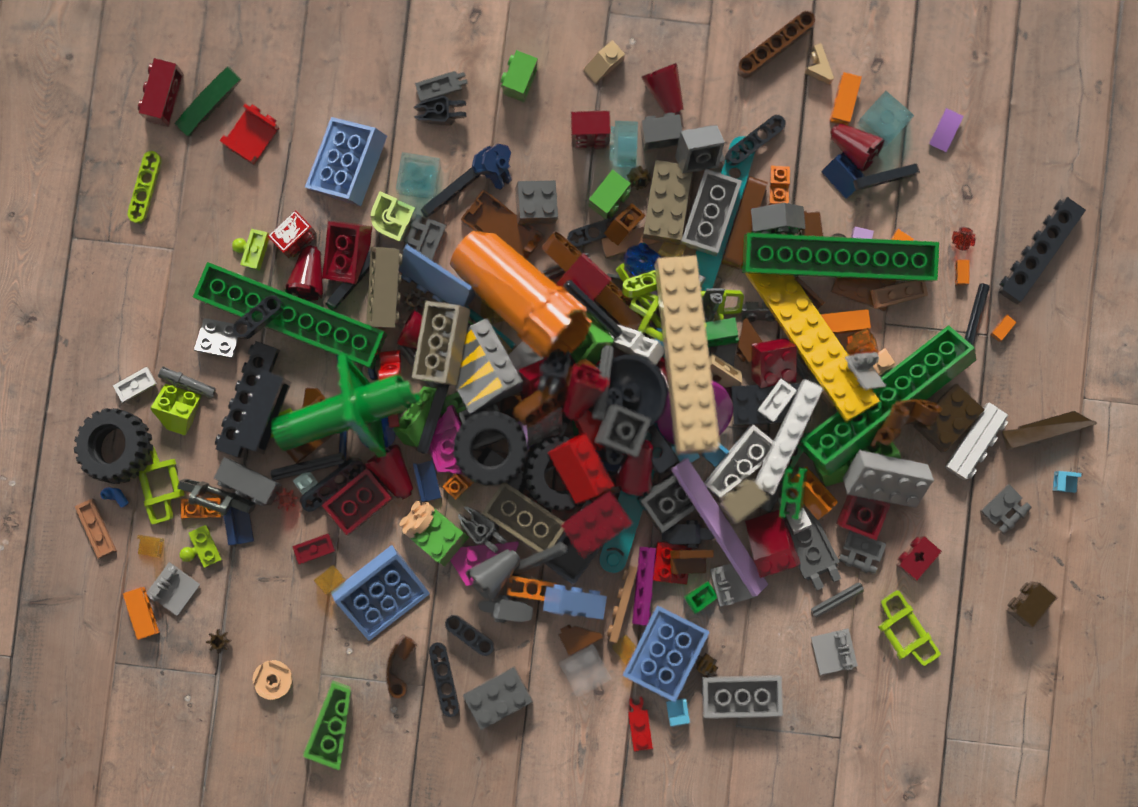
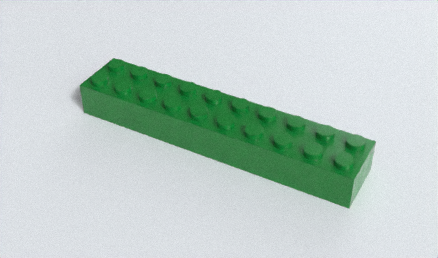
(840, 257)
(299, 318)
(912, 379)

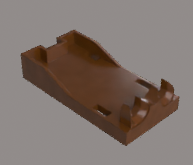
(501, 222)

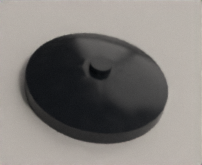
(641, 386)

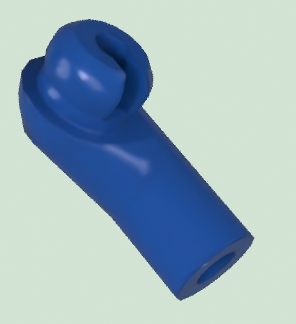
(114, 494)

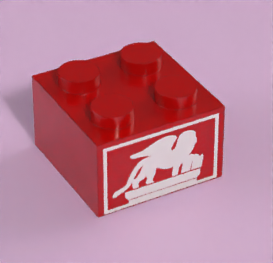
(292, 235)

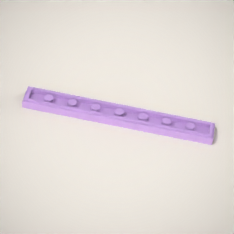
(719, 526)

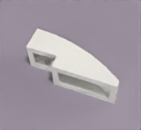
(636, 343)

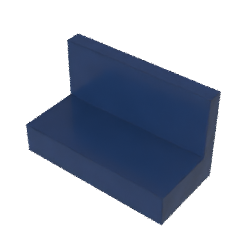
(842, 173)
(427, 481)
(238, 527)

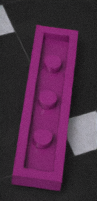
(643, 588)

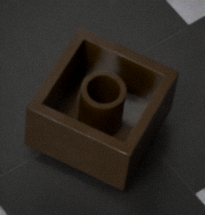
(1031, 603)

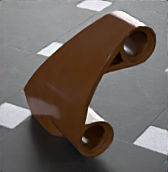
(311, 397)
(905, 413)
(403, 649)

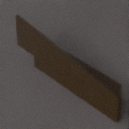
(1045, 429)

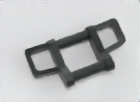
(230, 499)

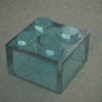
(886, 118)
(624, 149)
(418, 175)

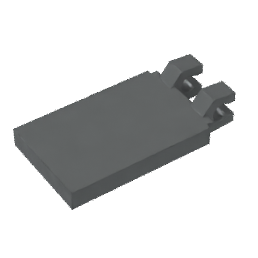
(815, 553)

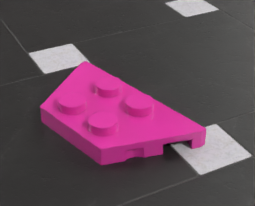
(443, 440)
(473, 555)

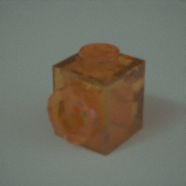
(862, 343)

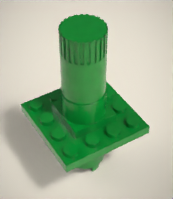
(357, 408)

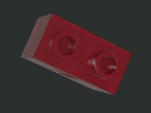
(928, 551)

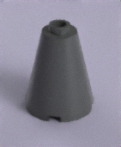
(493, 573)

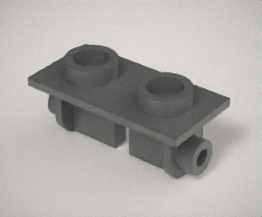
(710, 303)
(752, 312)

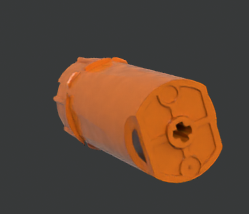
(521, 294)

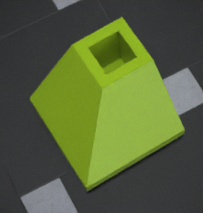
(176, 408)

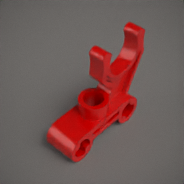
(390, 366)

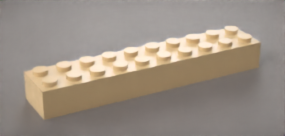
(686, 355)

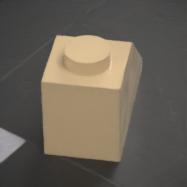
(604, 61)

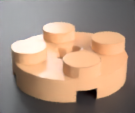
(417, 519)
(261, 681)

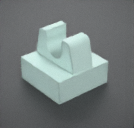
(305, 482)

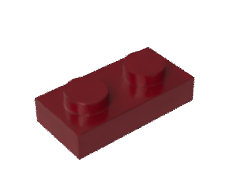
(313, 548)

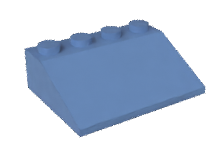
(346, 161)
(434, 279)
(380, 593)
(666, 653)

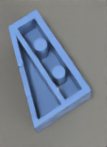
(574, 602)

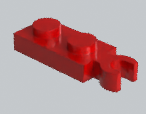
(640, 726)

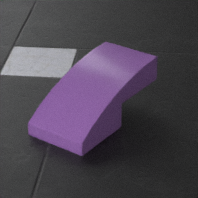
(946, 130)

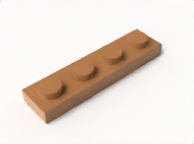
(619, 611)

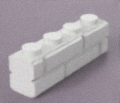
(976, 441)

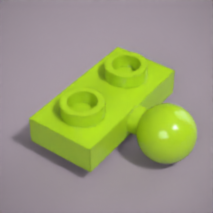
(253, 249)
(203, 546)

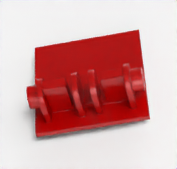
(662, 564)

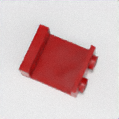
(251, 134)

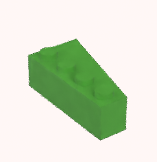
(328, 733)

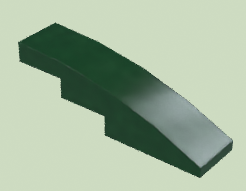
(207, 101)

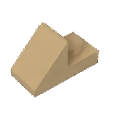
(822, 70)
(723, 372)

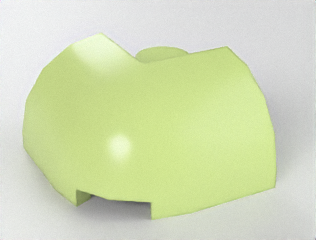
(391, 216)

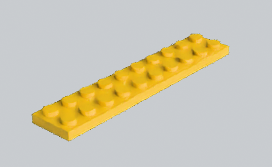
(814, 342)

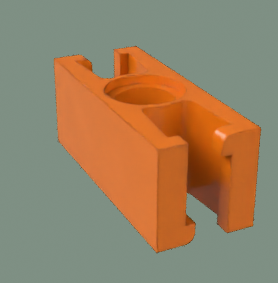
(845, 98)
(847, 321)
(816, 496)
(527, 581)
(141, 613)

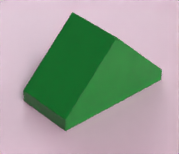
(700, 597)

